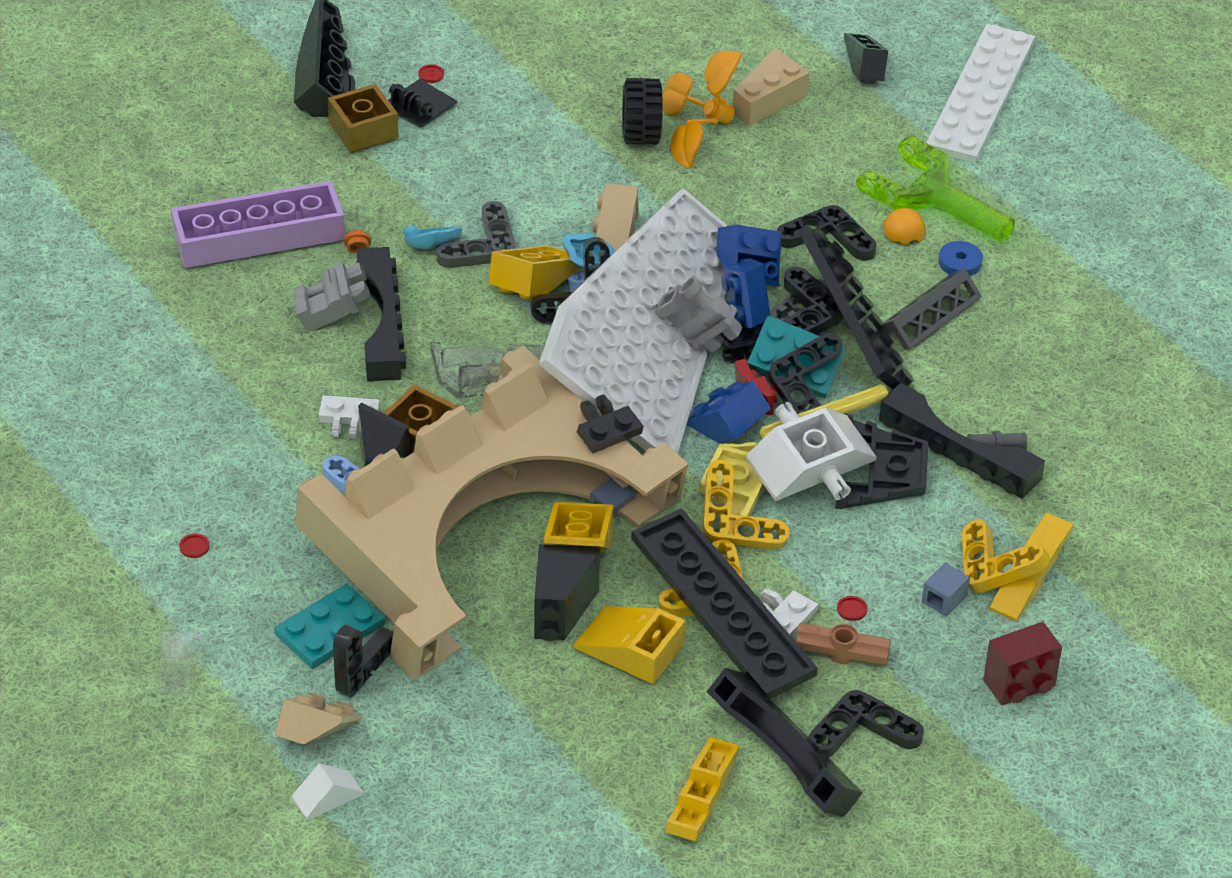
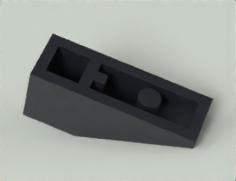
(866, 57)

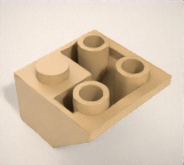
(311, 719)

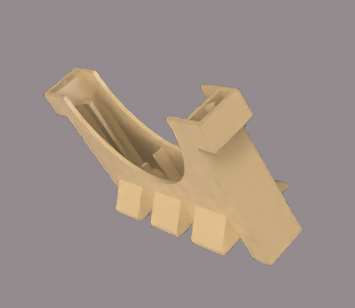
(403, 507)

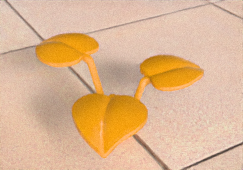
(688, 138)

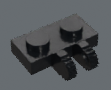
(610, 427)

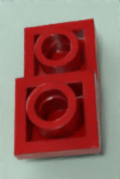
(745, 374)

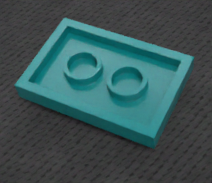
(780, 339)
(314, 628)

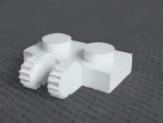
(343, 411)
(791, 611)

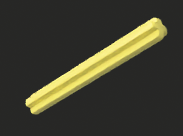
(844, 405)

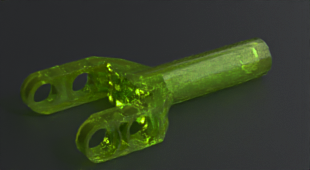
(935, 189)

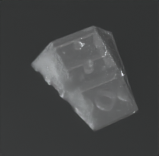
(471, 369)

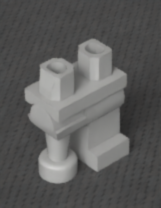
(332, 297)
(698, 315)

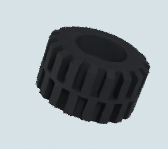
(642, 111)

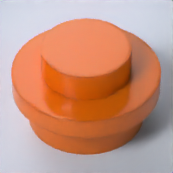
(357, 239)

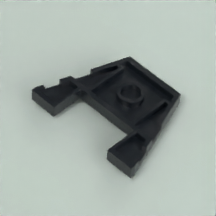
(895, 474)

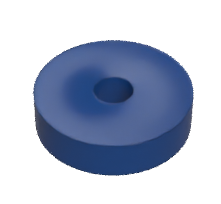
(960, 255)

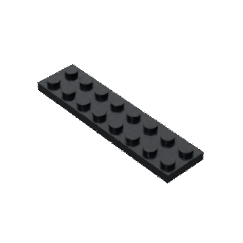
(856, 309)
(724, 603)

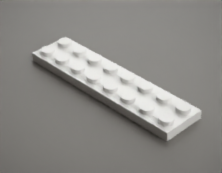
(981, 92)

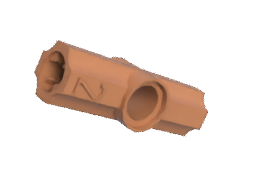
(843, 643)

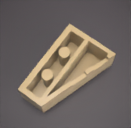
(770, 87)
(618, 213)

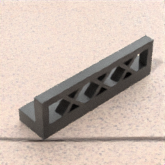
(924, 303)

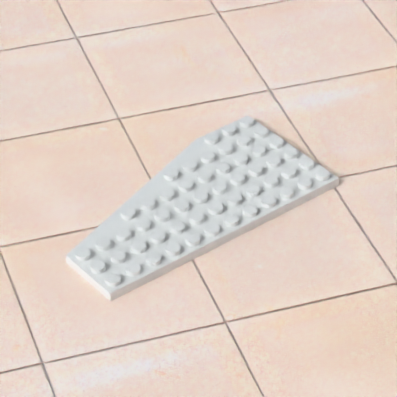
(614, 341)

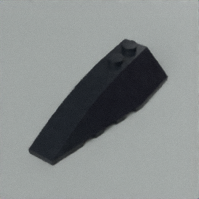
(322, 61)

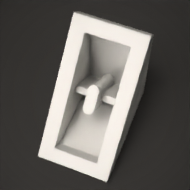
(325, 790)

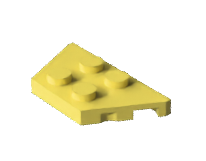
(746, 485)

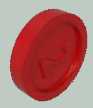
(431, 73)
(194, 545)
(852, 608)

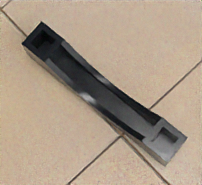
(382, 349)
(1007, 467)
(814, 770)

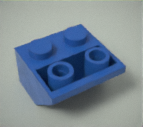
(746, 243)
(747, 292)
(729, 412)

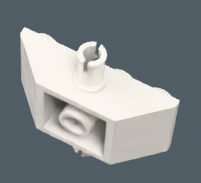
(809, 452)

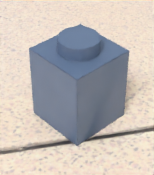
(612, 494)
(945, 589)

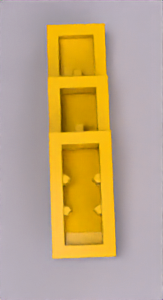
(1015, 597)
(702, 788)

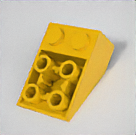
(634, 640)

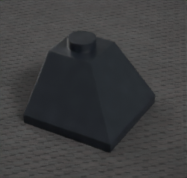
(381, 434)

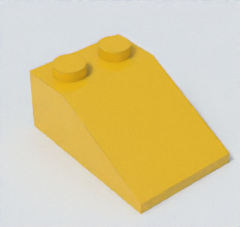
(530, 270)
(580, 525)

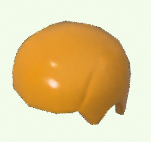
(904, 226)

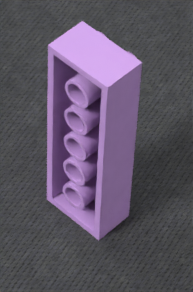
(257, 224)

